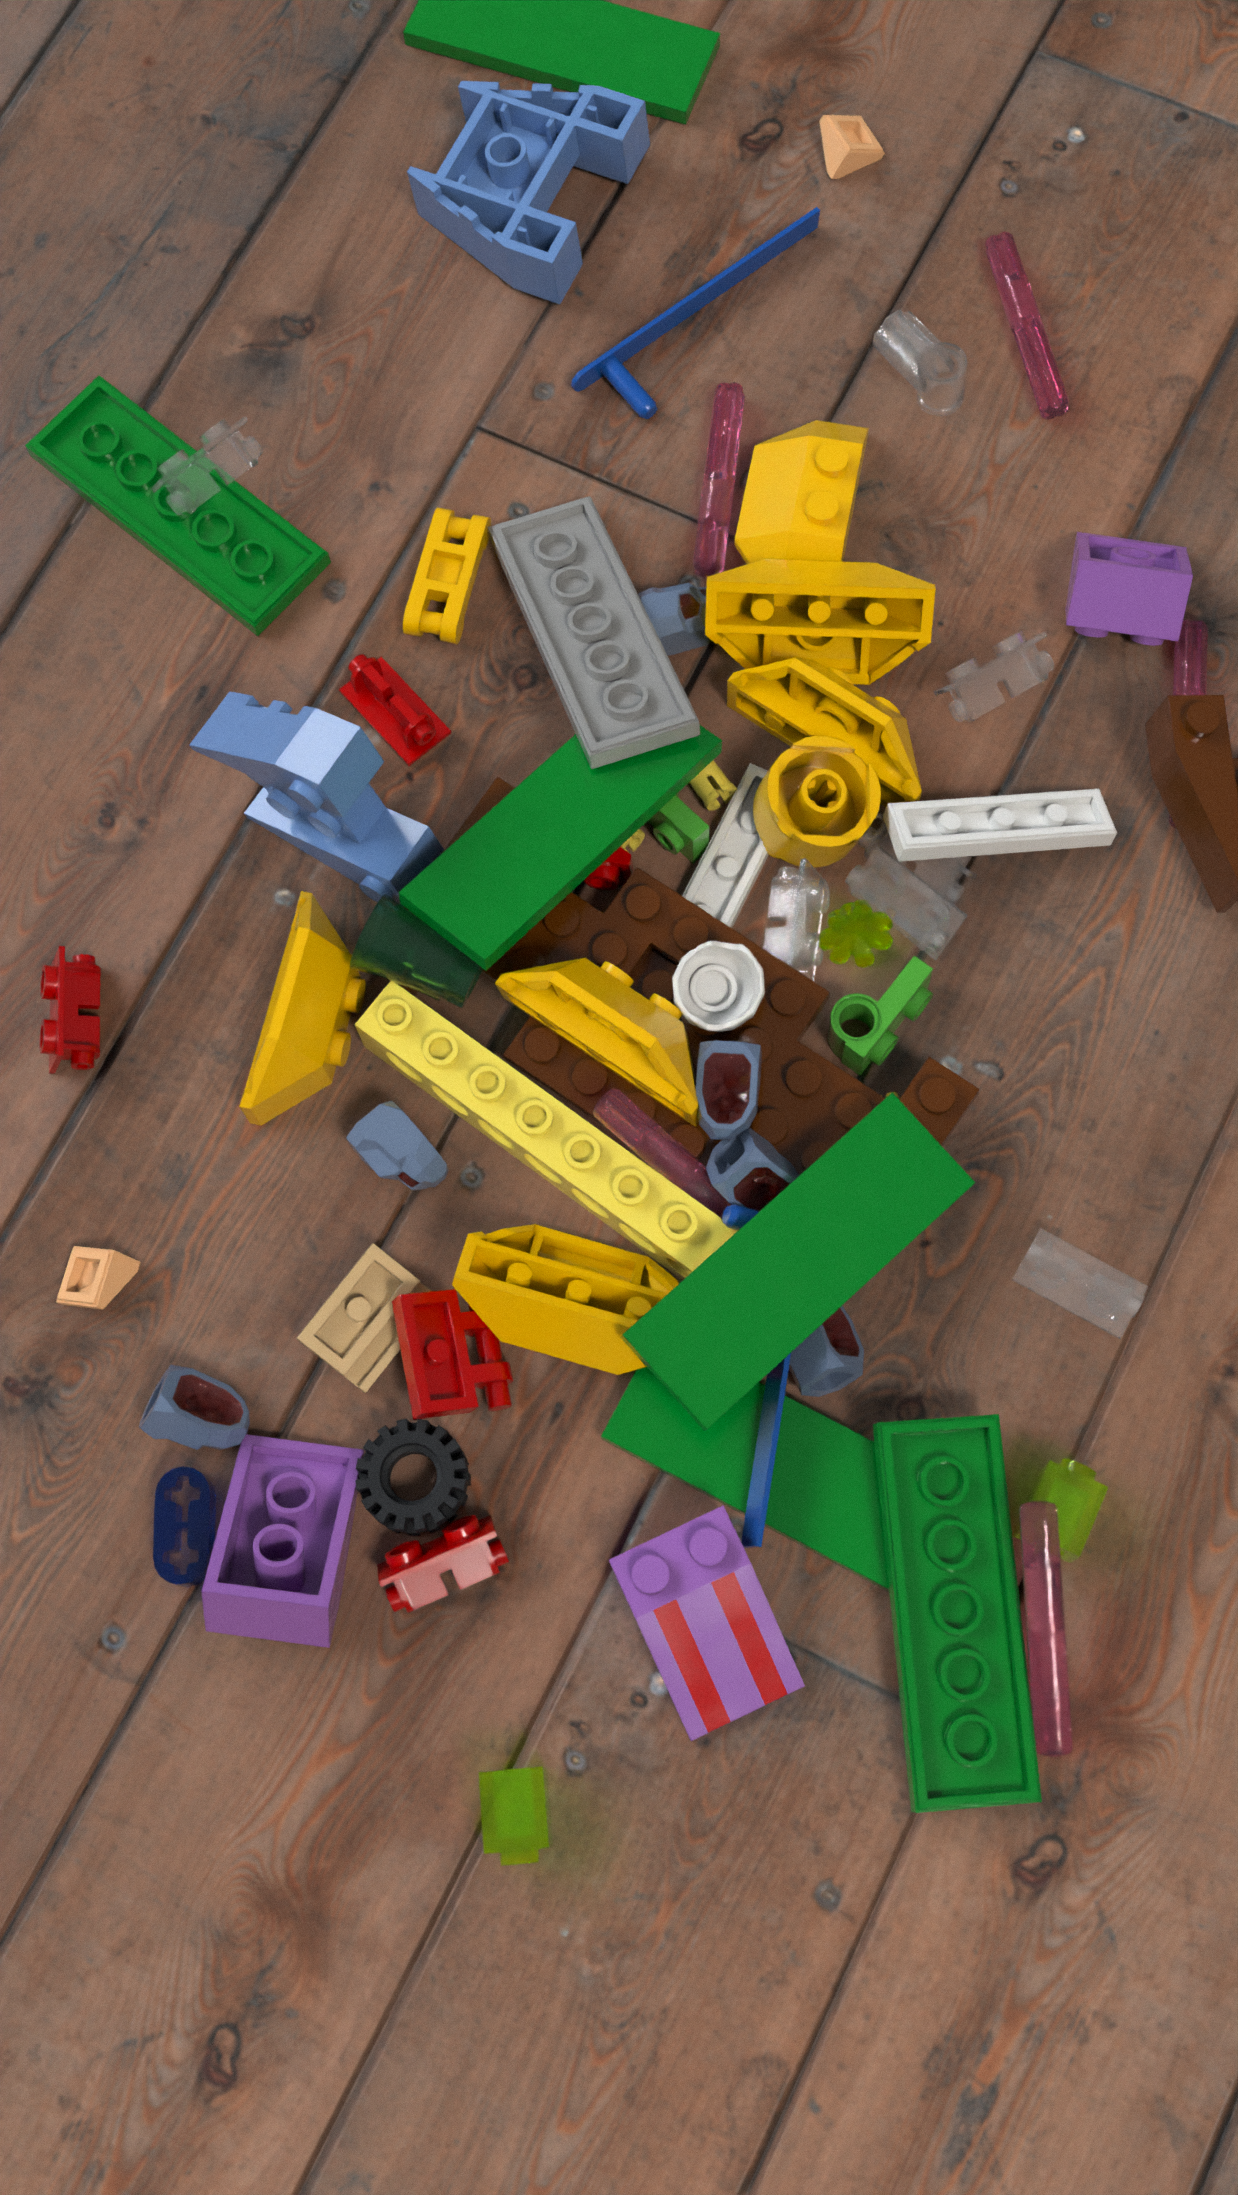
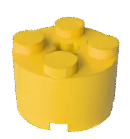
(842, 807)

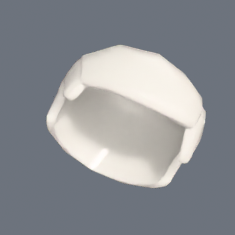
(718, 986)

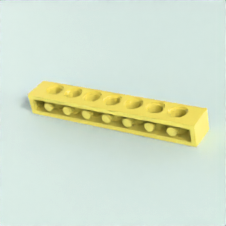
(541, 1132)

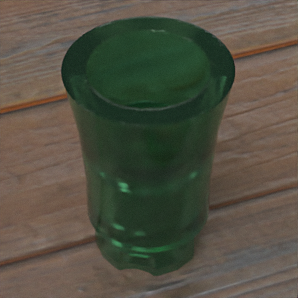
(413, 955)

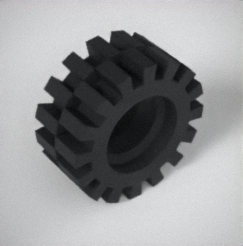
(386, 1451)

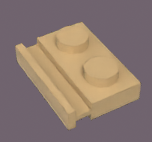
(357, 1322)

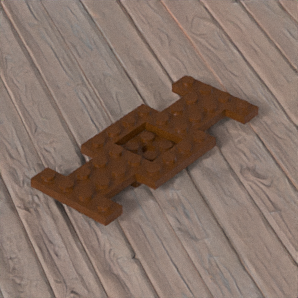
(802, 1096)

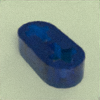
(169, 1526)

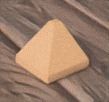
(848, 144)
(95, 1277)

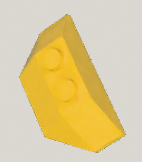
(801, 494)
(823, 611)
(807, 700)
(305, 1017)
(612, 1025)
(560, 1293)

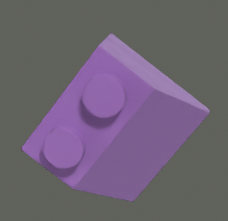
(1128, 588)

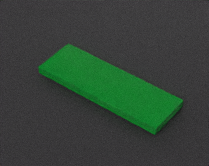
(574, 46)
(227, 548)
(546, 842)
(797, 1261)
(821, 1478)
(956, 1614)

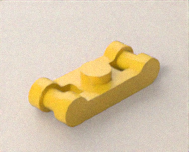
(446, 575)

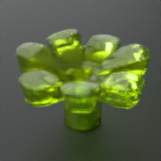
(855, 932)

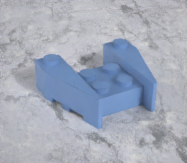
(510, 168)
(319, 790)

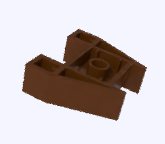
(1199, 786)

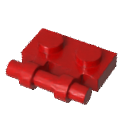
(438, 1359)

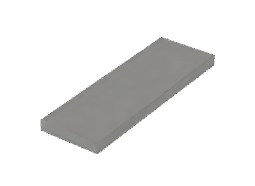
(593, 633)

